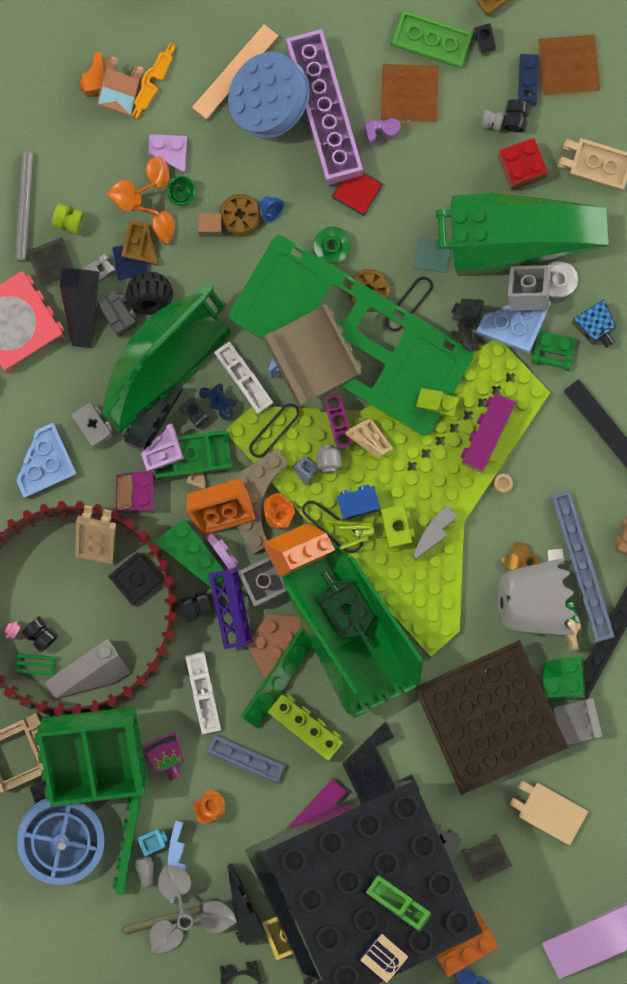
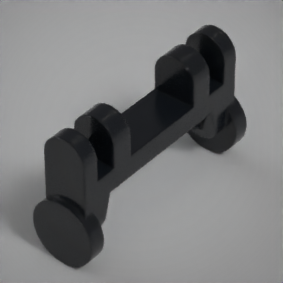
(226, 977)

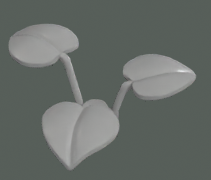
(215, 914)

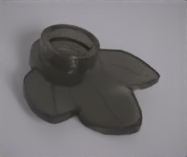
(469, 340)

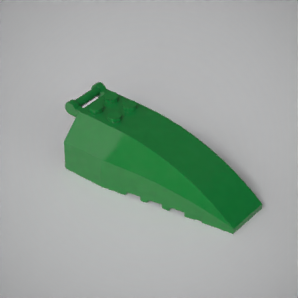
(517, 230)

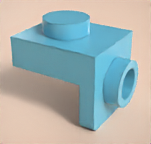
(152, 842)

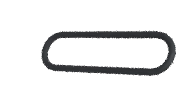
(420, 278)
(273, 419)

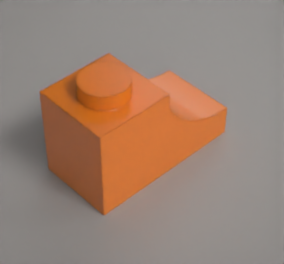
(93, 77)

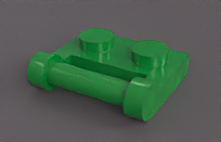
(556, 345)

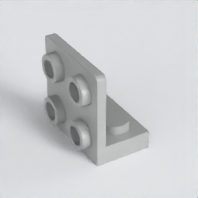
(578, 721)

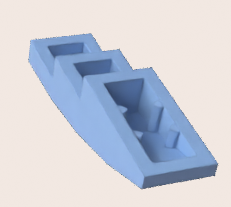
(176, 849)

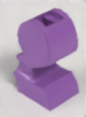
(389, 129)

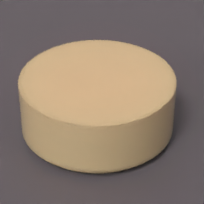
(503, 483)

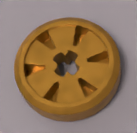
(238, 226)
(373, 279)

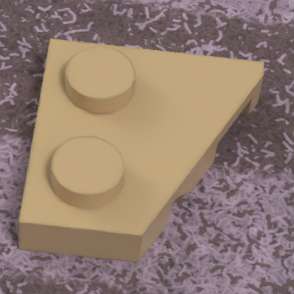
(370, 438)

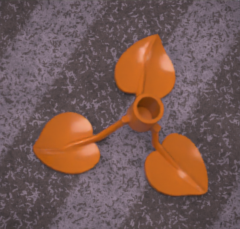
(126, 198)

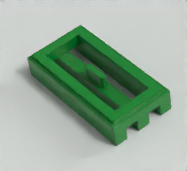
(31, 656)

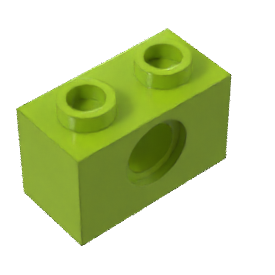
(397, 538)

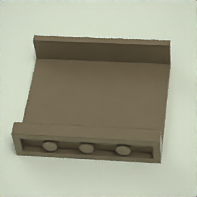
(312, 354)

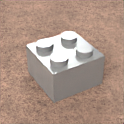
(529, 287)
(262, 582)

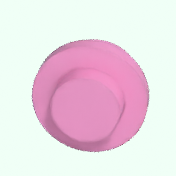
(12, 629)

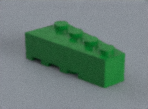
(189, 551)

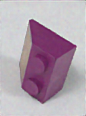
(135, 492)

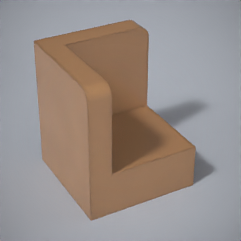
(209, 224)

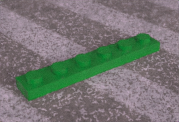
(277, 678)
(127, 845)

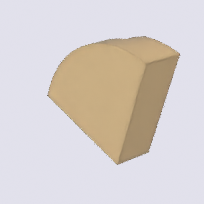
(196, 480)

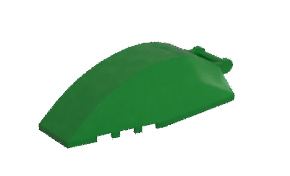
(164, 355)

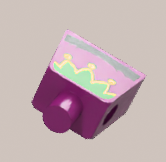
(165, 754)

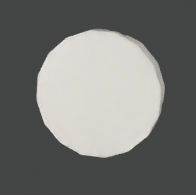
(563, 279)

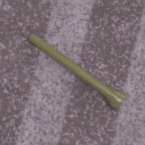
(170, 917)

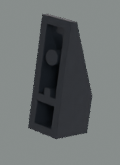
(467, 311)

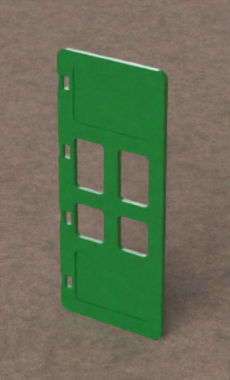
(292, 287)

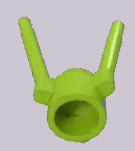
(361, 528)

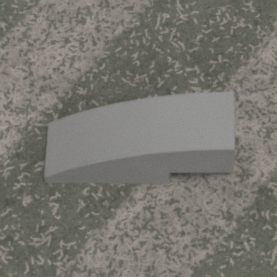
(435, 531)

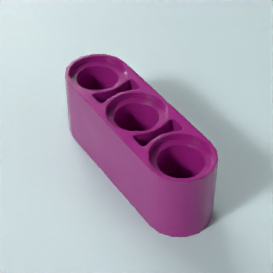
(334, 413)

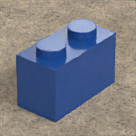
(358, 502)

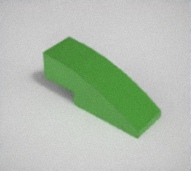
(398, 903)

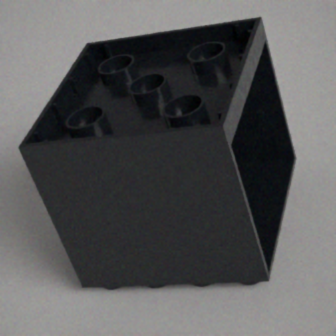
(326, 864)

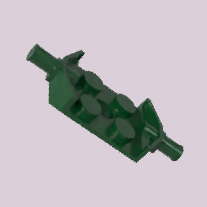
(341, 593)

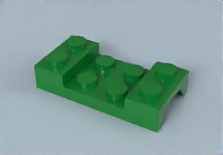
(201, 454)

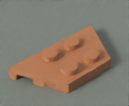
(272, 640)

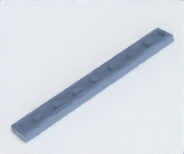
(582, 566)

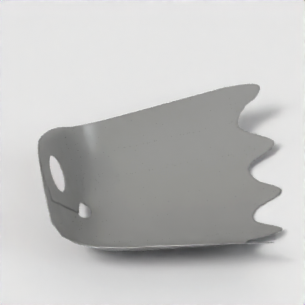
(536, 599)

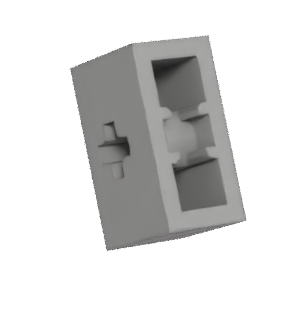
(100, 433)

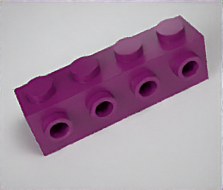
(489, 431)

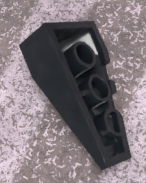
(79, 301)
(149, 424)
(248, 922)

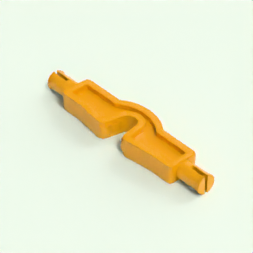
(148, 89)

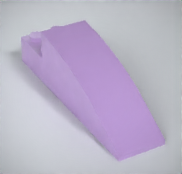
(588, 942)

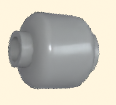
(328, 459)

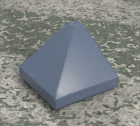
(305, 469)

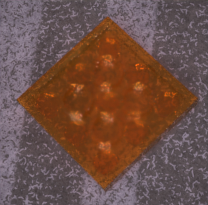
(569, 64)
(409, 92)

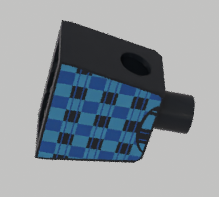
(596, 324)

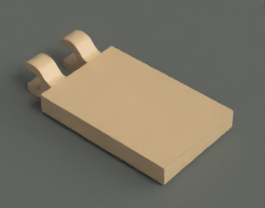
(596, 163)
(95, 537)
(550, 812)

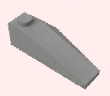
(92, 670)

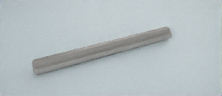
(24, 206)

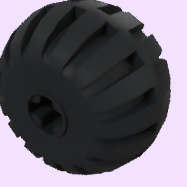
(149, 292)

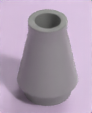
(145, 870)

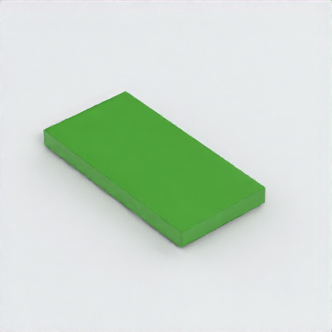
(432, 39)

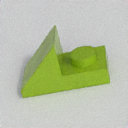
(437, 402)

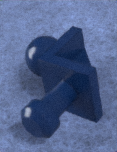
(219, 401)

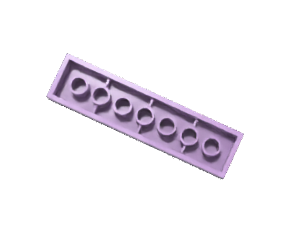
(326, 109)

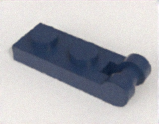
(528, 78)

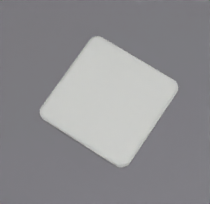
(555, 554)

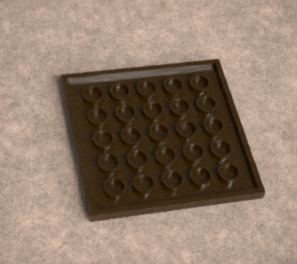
(491, 717)

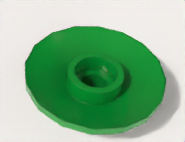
(334, 236)

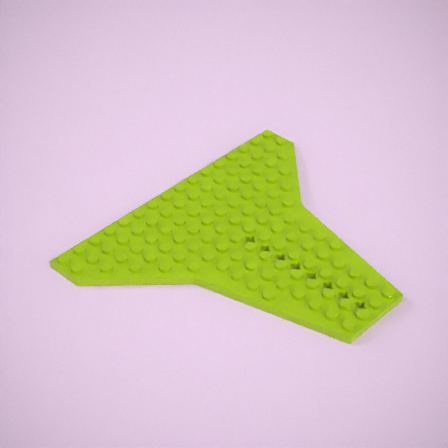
(426, 590)

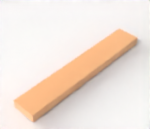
(220, 88)

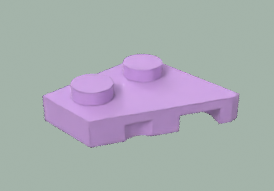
(170, 148)
(163, 450)
(220, 548)

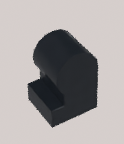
(484, 38)
(194, 412)

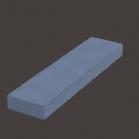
(246, 759)

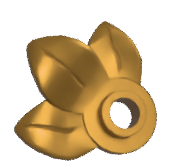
(520, 557)

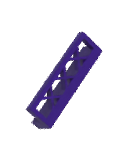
(237, 608)

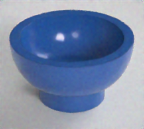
(270, 208)

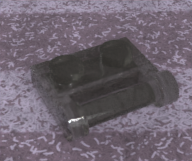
(489, 864)

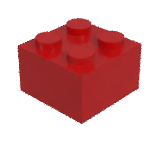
(522, 164)

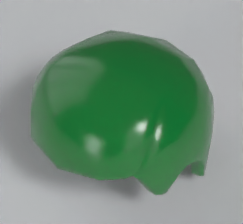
(181, 190)

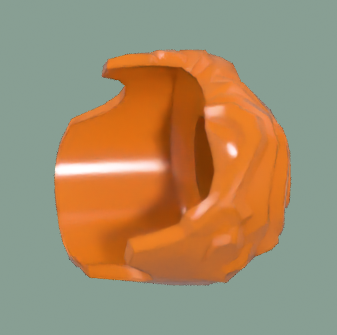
(278, 511)
(209, 807)

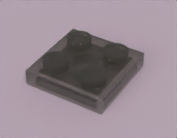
(49, 261)

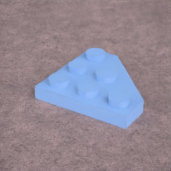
(513, 327)
(44, 463)

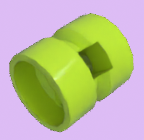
(67, 218)

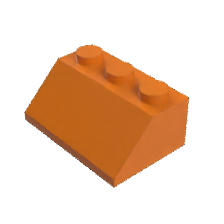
(220, 506)
(298, 548)
(468, 951)

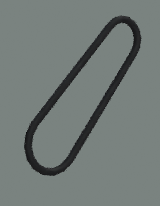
(334, 516)

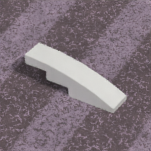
(243, 377)
(203, 692)

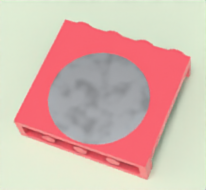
(24, 321)

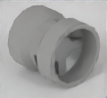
(492, 120)

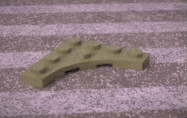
(256, 480)

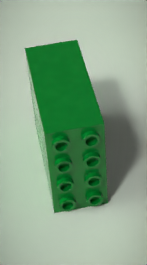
(91, 756)

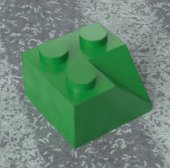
(564, 679)

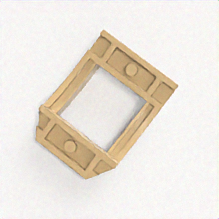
(28, 725)

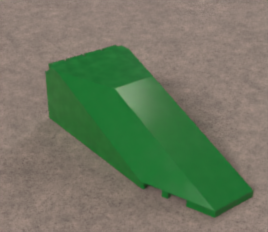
(355, 671)

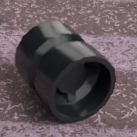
(516, 118)
(196, 606)
(40, 634)

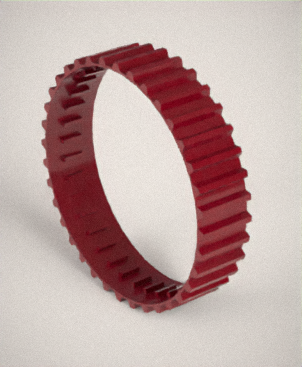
(173, 601)

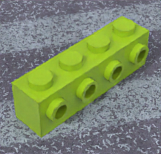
(305, 727)

